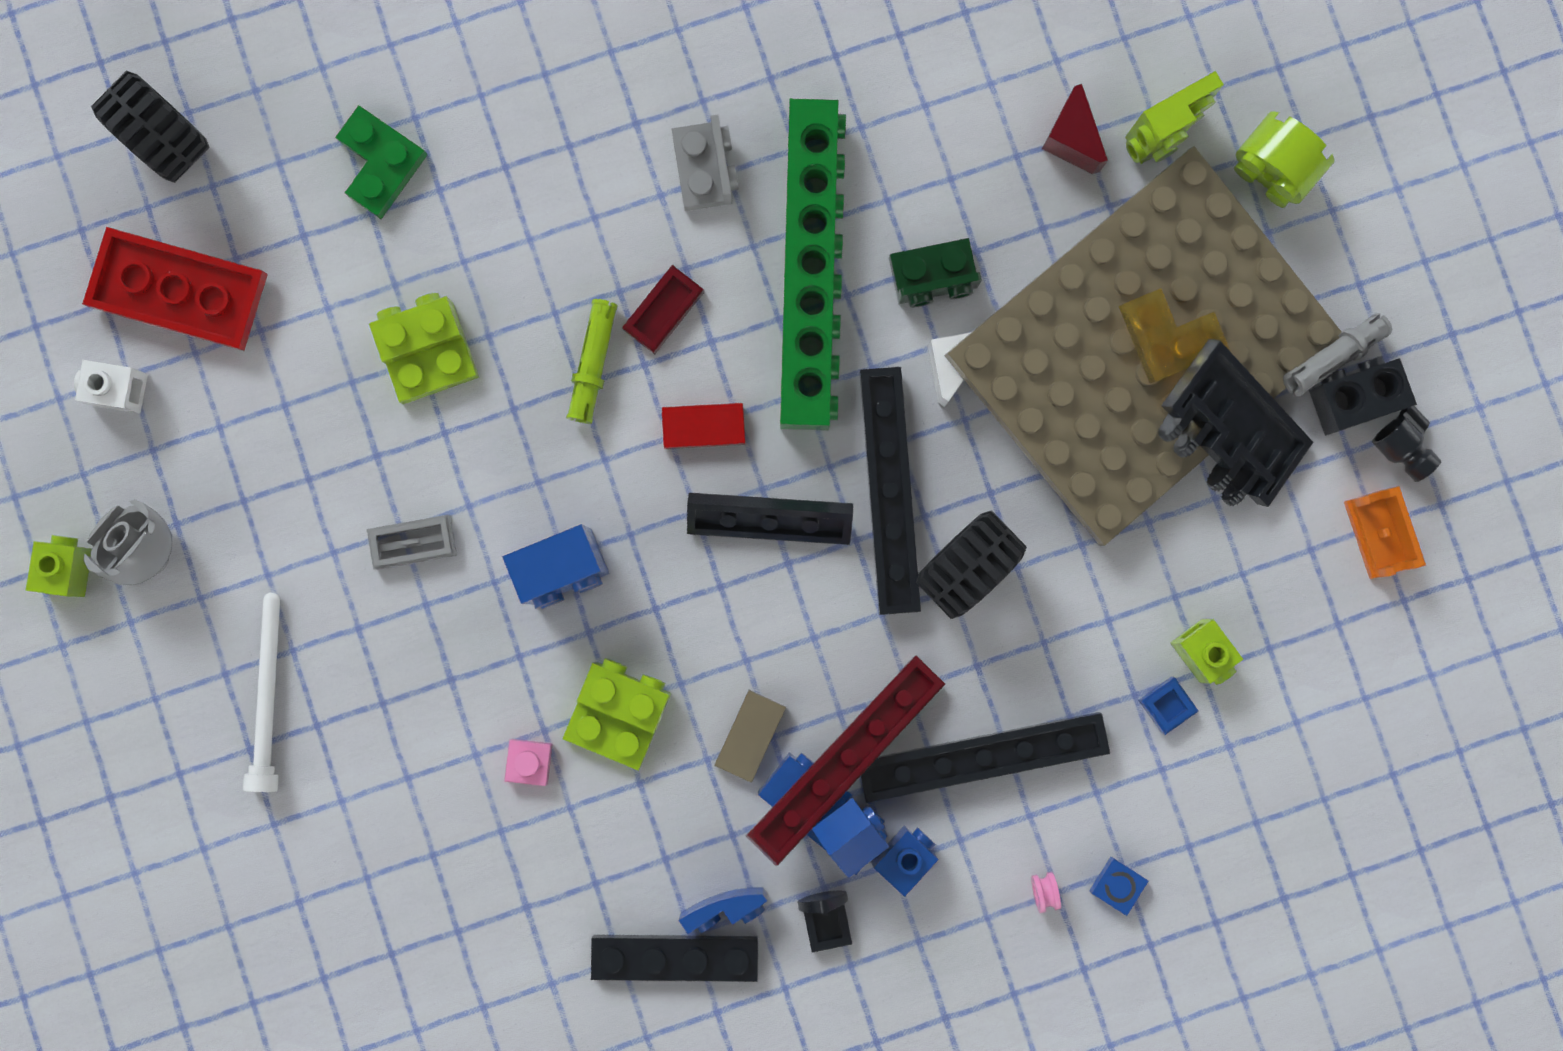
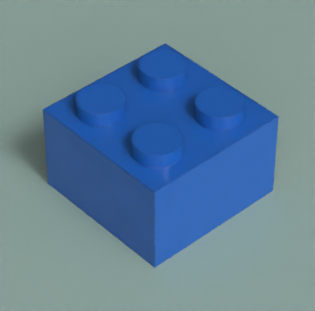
(556, 566)

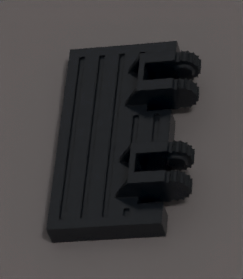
(1247, 429)

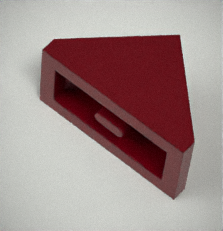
(1076, 134)

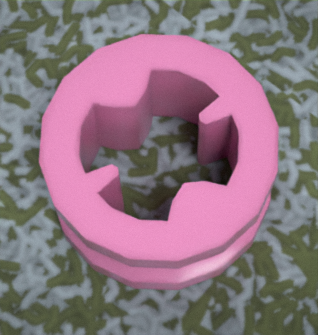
(1046, 892)

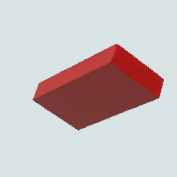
(703, 426)

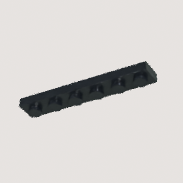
(890, 490)
(985, 757)

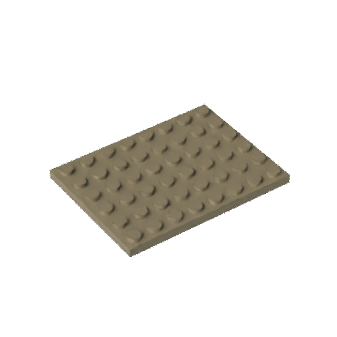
(1065, 367)

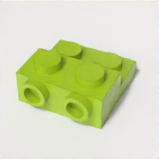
(1166, 123)
(423, 347)
(617, 713)

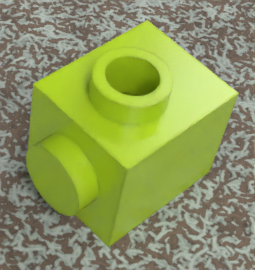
(58, 567)
(1207, 652)

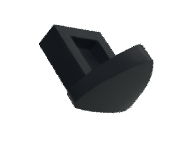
(826, 920)

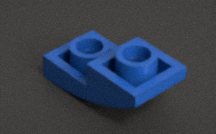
(736, 904)

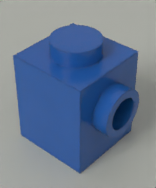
(851, 836)
(906, 859)

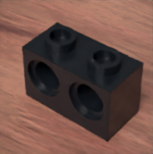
(1362, 398)

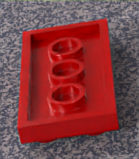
(175, 288)

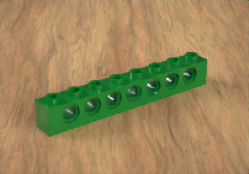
(809, 121)

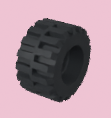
(150, 126)
(971, 565)

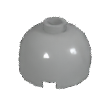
(129, 545)

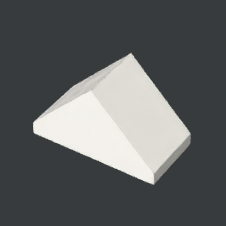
(944, 374)

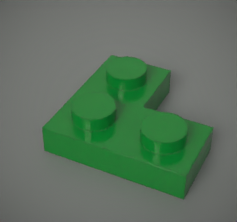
(389, 159)

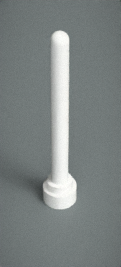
(261, 774)

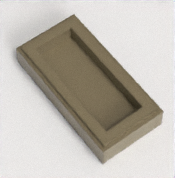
(750, 736)

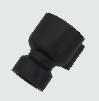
(1403, 441)

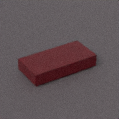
(663, 309)

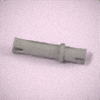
(1350, 346)

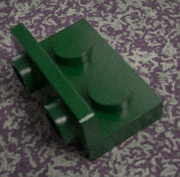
(934, 272)

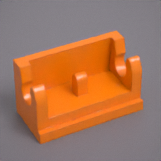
(1384, 532)

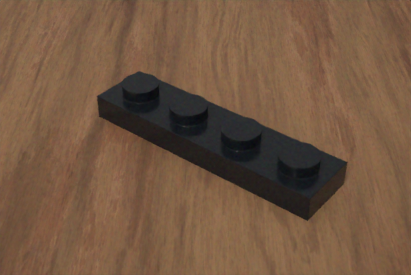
(769, 518)
(674, 958)

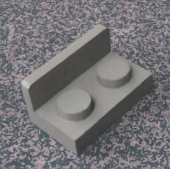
(702, 164)

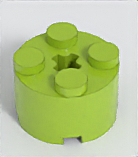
(1283, 159)

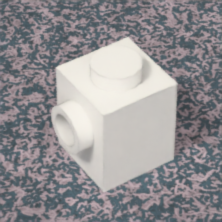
(110, 386)

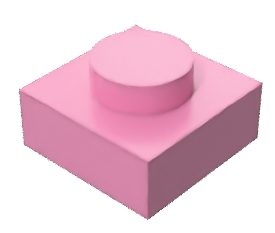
(528, 762)

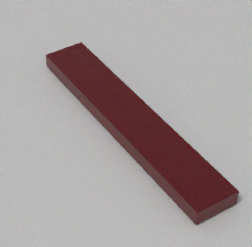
(845, 761)

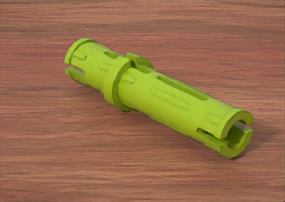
(589, 373)

